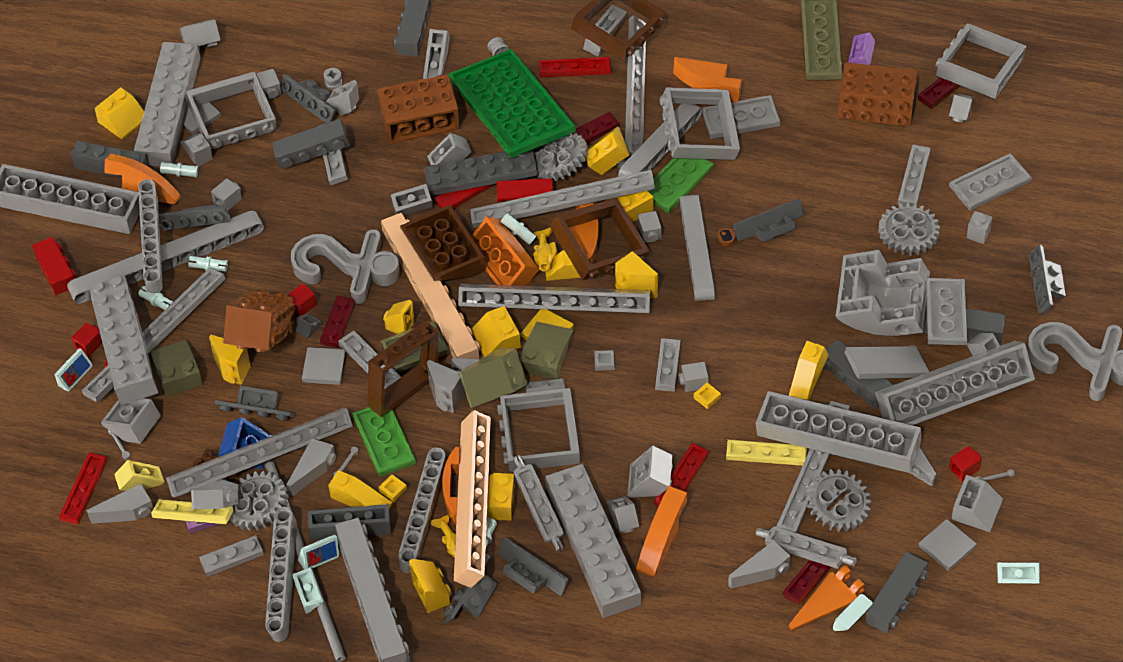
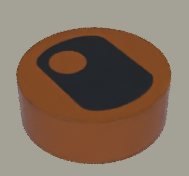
(726, 237)

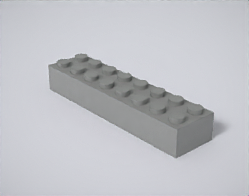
(167, 102)
(68, 199)
(122, 339)
(956, 384)
(839, 431)
(593, 541)
(371, 592)

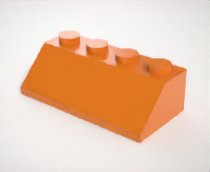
(503, 254)

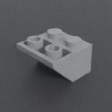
(977, 504)

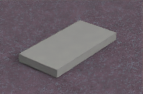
(748, 116)
(990, 182)
(946, 311)
(886, 362)

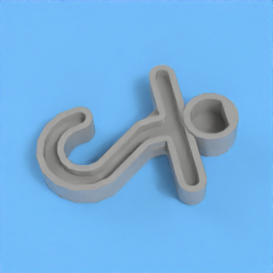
(364, 267)
(1102, 363)

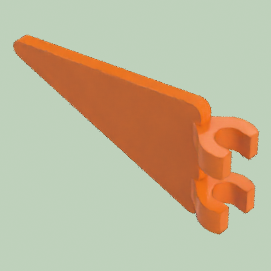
(828, 598)

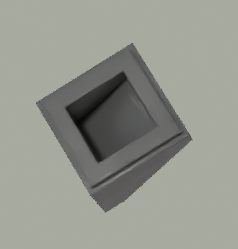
(307, 325)

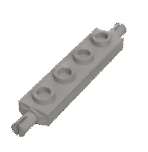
(538, 503)
(807, 547)

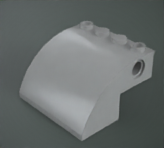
(882, 295)

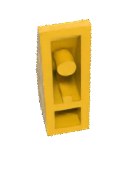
(808, 370)
(354, 492)

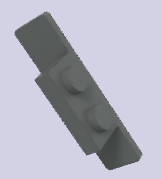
(309, 96)
(194, 217)
(770, 223)
(1046, 280)
(256, 400)
(529, 570)
(472, 598)

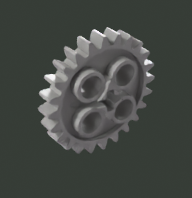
(560, 157)
(909, 229)
(258, 500)
(851, 513)

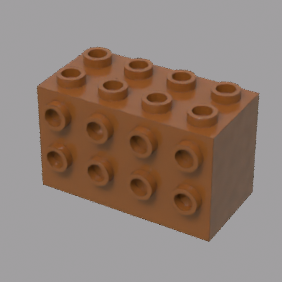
(877, 94)
(418, 109)
(258, 320)

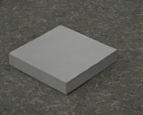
(207, 112)
(323, 366)
(947, 545)

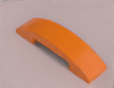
(451, 467)

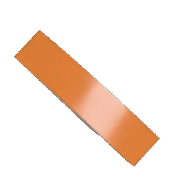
(706, 76)
(134, 172)
(587, 236)
(662, 531)

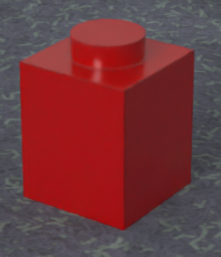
(303, 299)
(87, 339)
(965, 463)

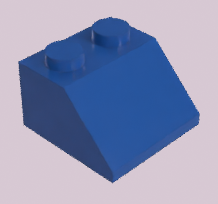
(241, 434)

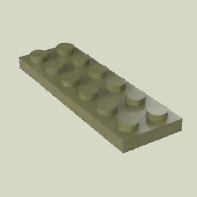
(821, 40)

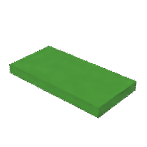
(678, 180)
(384, 441)

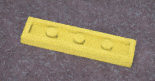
(765, 452)
(183, 511)

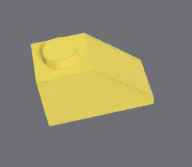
(137, 473)

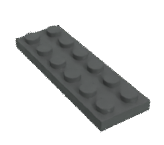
(478, 172)

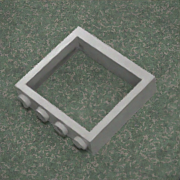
(971, 79)
(228, 88)
(700, 96)
(537, 400)

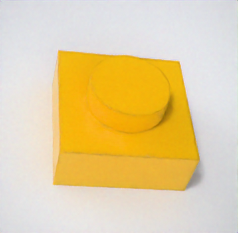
(707, 395)
(392, 488)

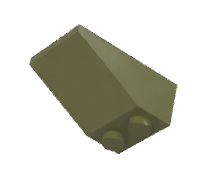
(545, 350)
(176, 368)
(493, 376)

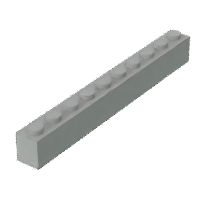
(554, 298)

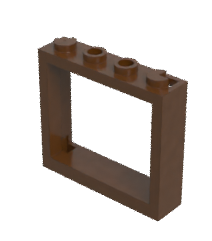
(583, 26)
(612, 207)
(384, 400)

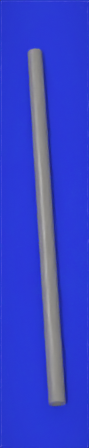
(322, 608)

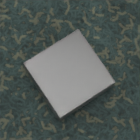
(604, 360)

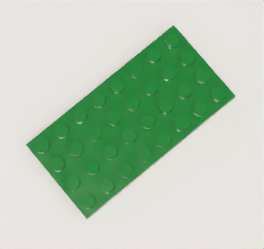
(511, 103)

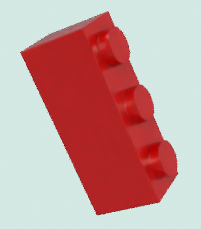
(523, 188)
(54, 264)

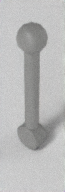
(354, 451)
(125, 454)
(1010, 473)

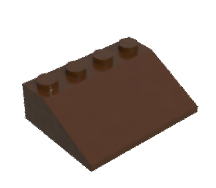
(444, 245)

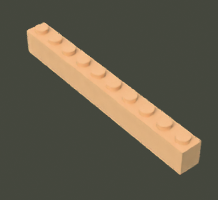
(431, 293)
(472, 499)

